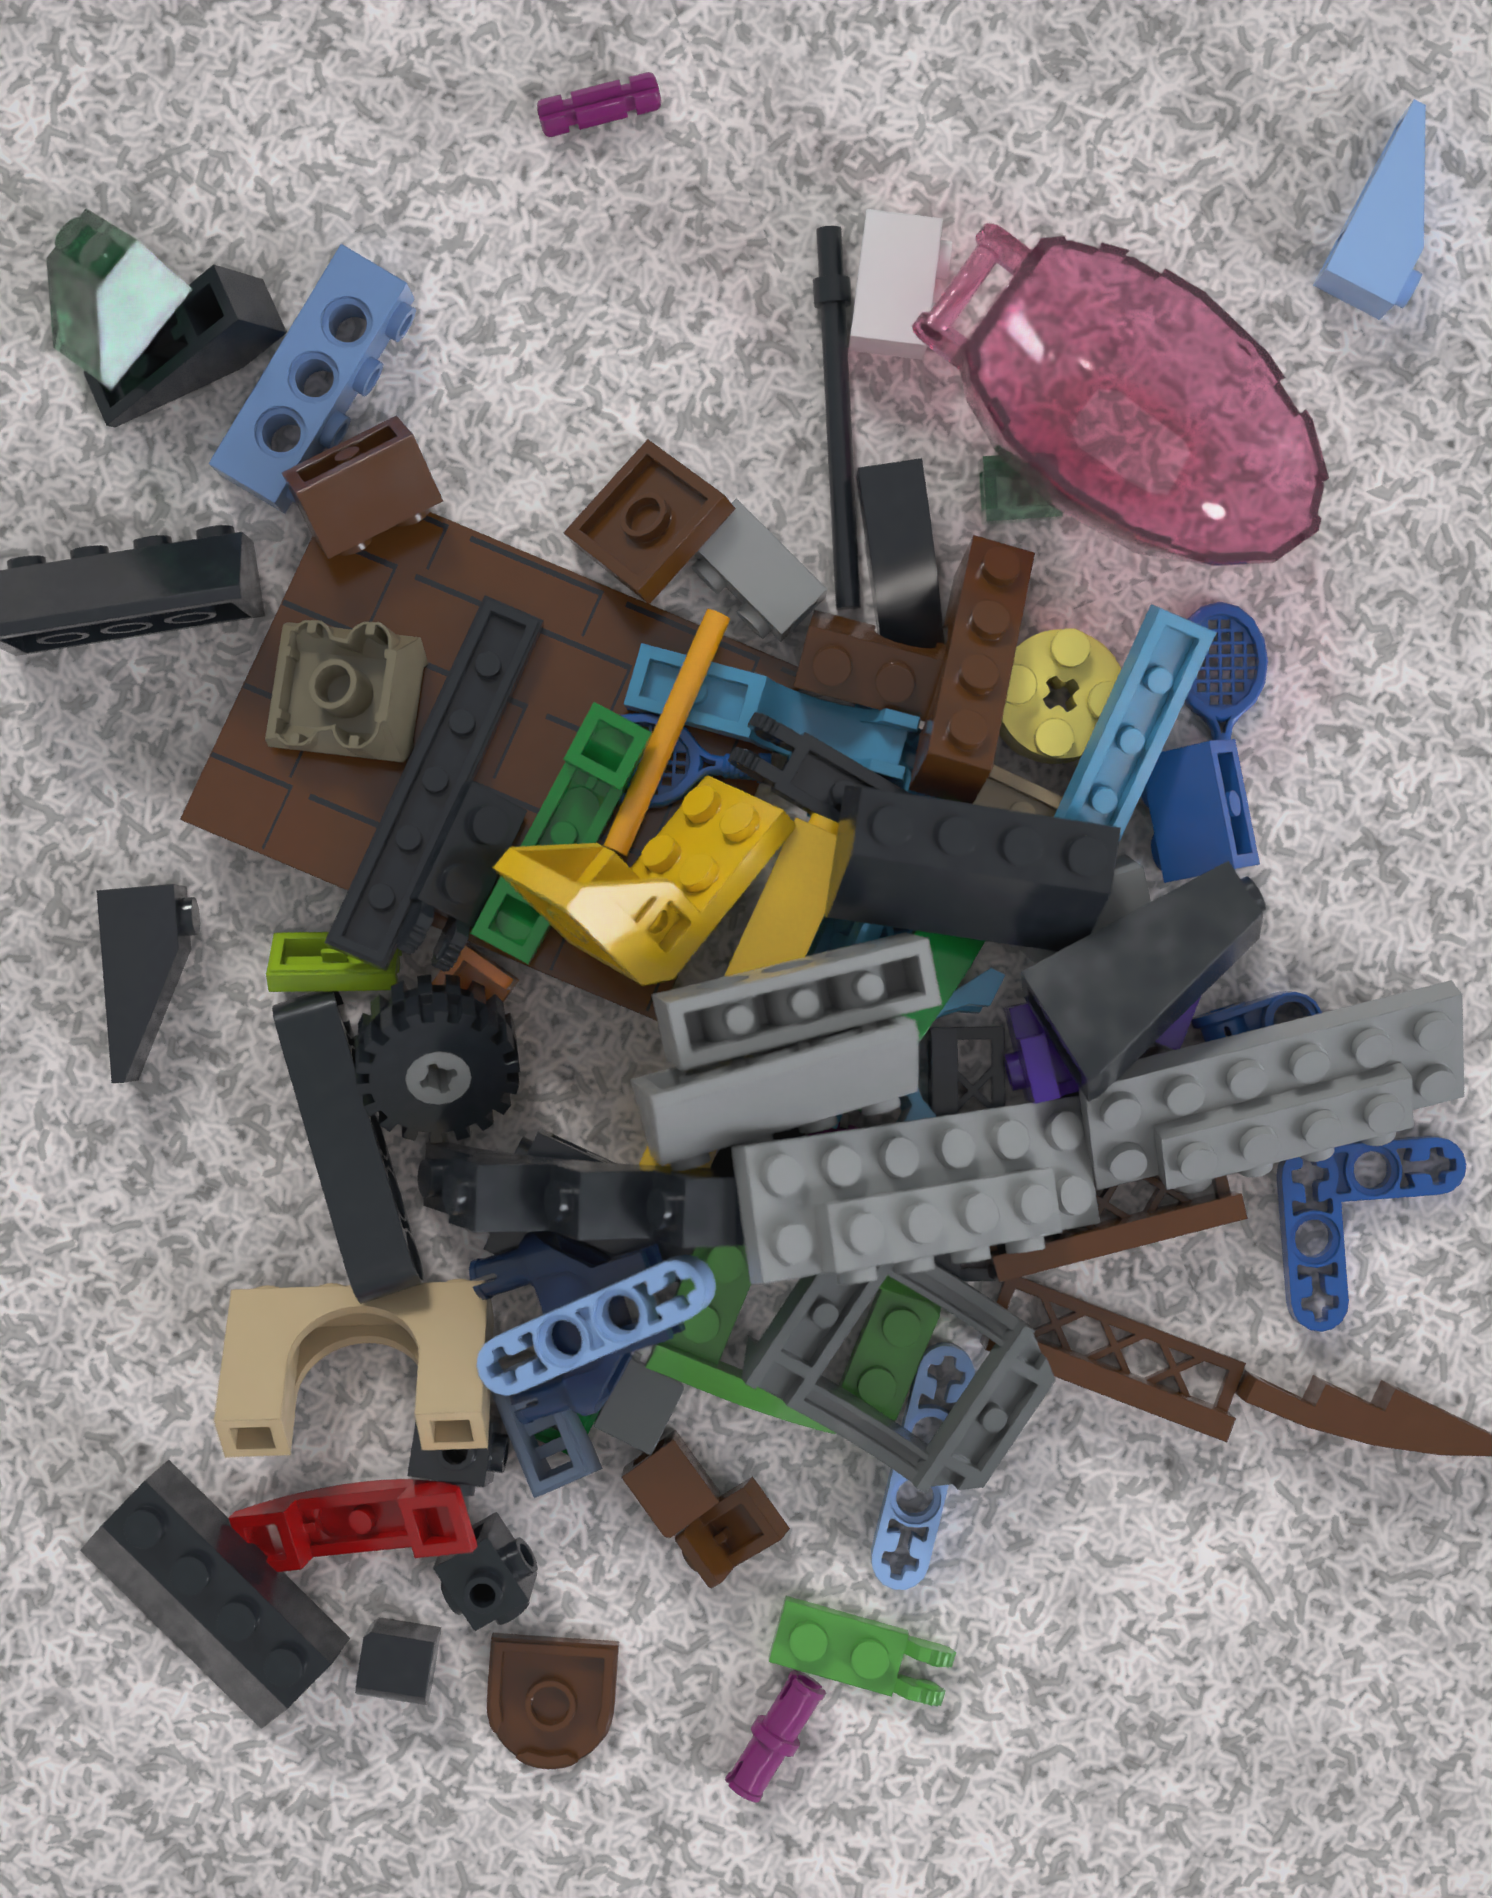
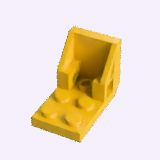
(673, 896)

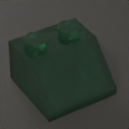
(107, 296)

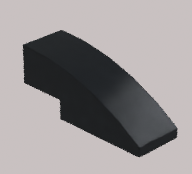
(901, 552)

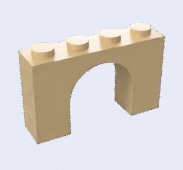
(284, 1332)

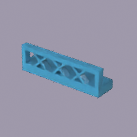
(1136, 720)

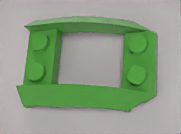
(876, 1372)

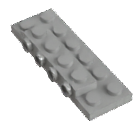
(1278, 1092)
(914, 1192)

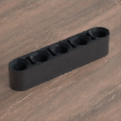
(347, 1148)

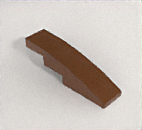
(1389, 1421)

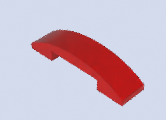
(358, 1519)

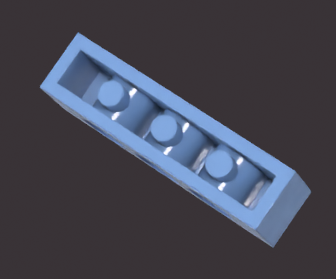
(345, 290)

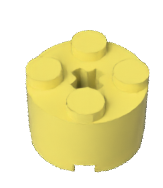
(1062, 660)

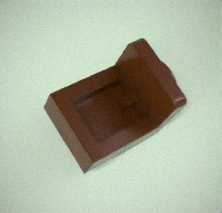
(731, 1532)

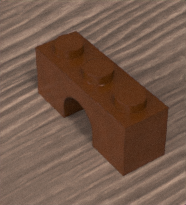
(862, 667)

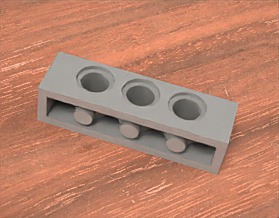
(796, 1000)

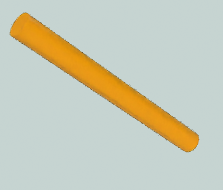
(667, 732)

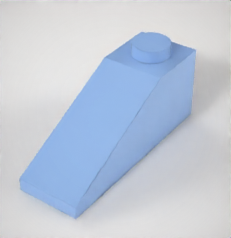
(1385, 229)

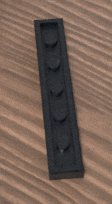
(440, 763)

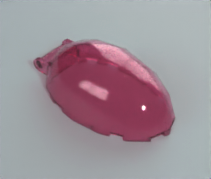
(1132, 402)

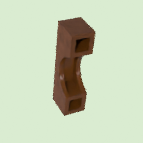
(974, 679)

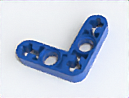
(1341, 1186)

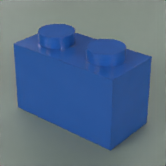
(1199, 811)

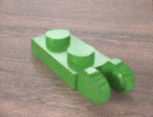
(855, 1651)

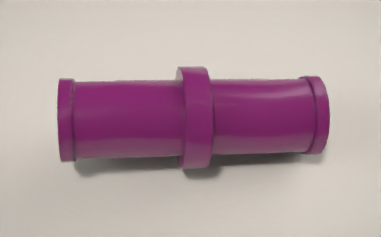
(775, 1736)

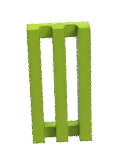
(306, 964)

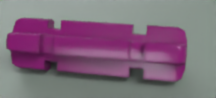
(599, 104)

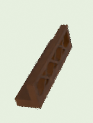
(1125, 1231)
(1120, 1382)

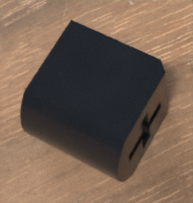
(398, 1661)

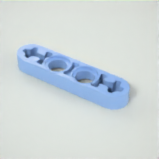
(596, 1328)
(887, 1538)

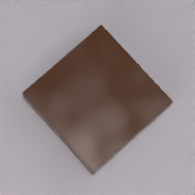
(649, 521)

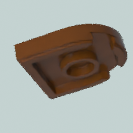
(551, 1696)

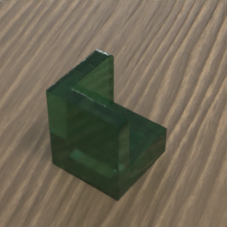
(1008, 497)

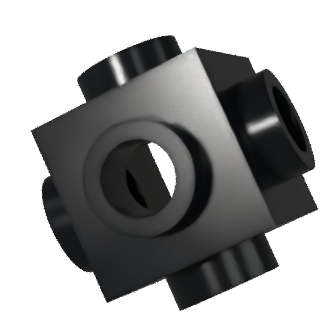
(459, 1470)
(492, 1579)

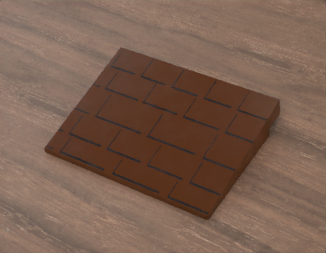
(429, 584)

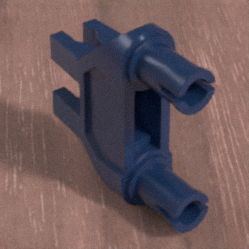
(561, 1274)

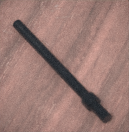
(832, 297)

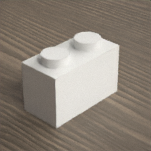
(896, 281)

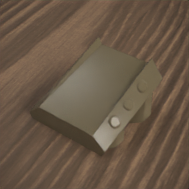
(346, 690)

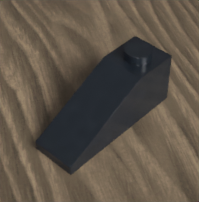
(209, 336)
(143, 956)

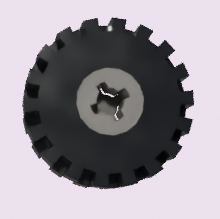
(444, 1027)

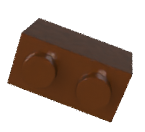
(363, 488)

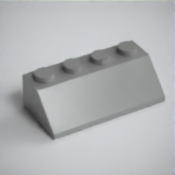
(775, 1090)

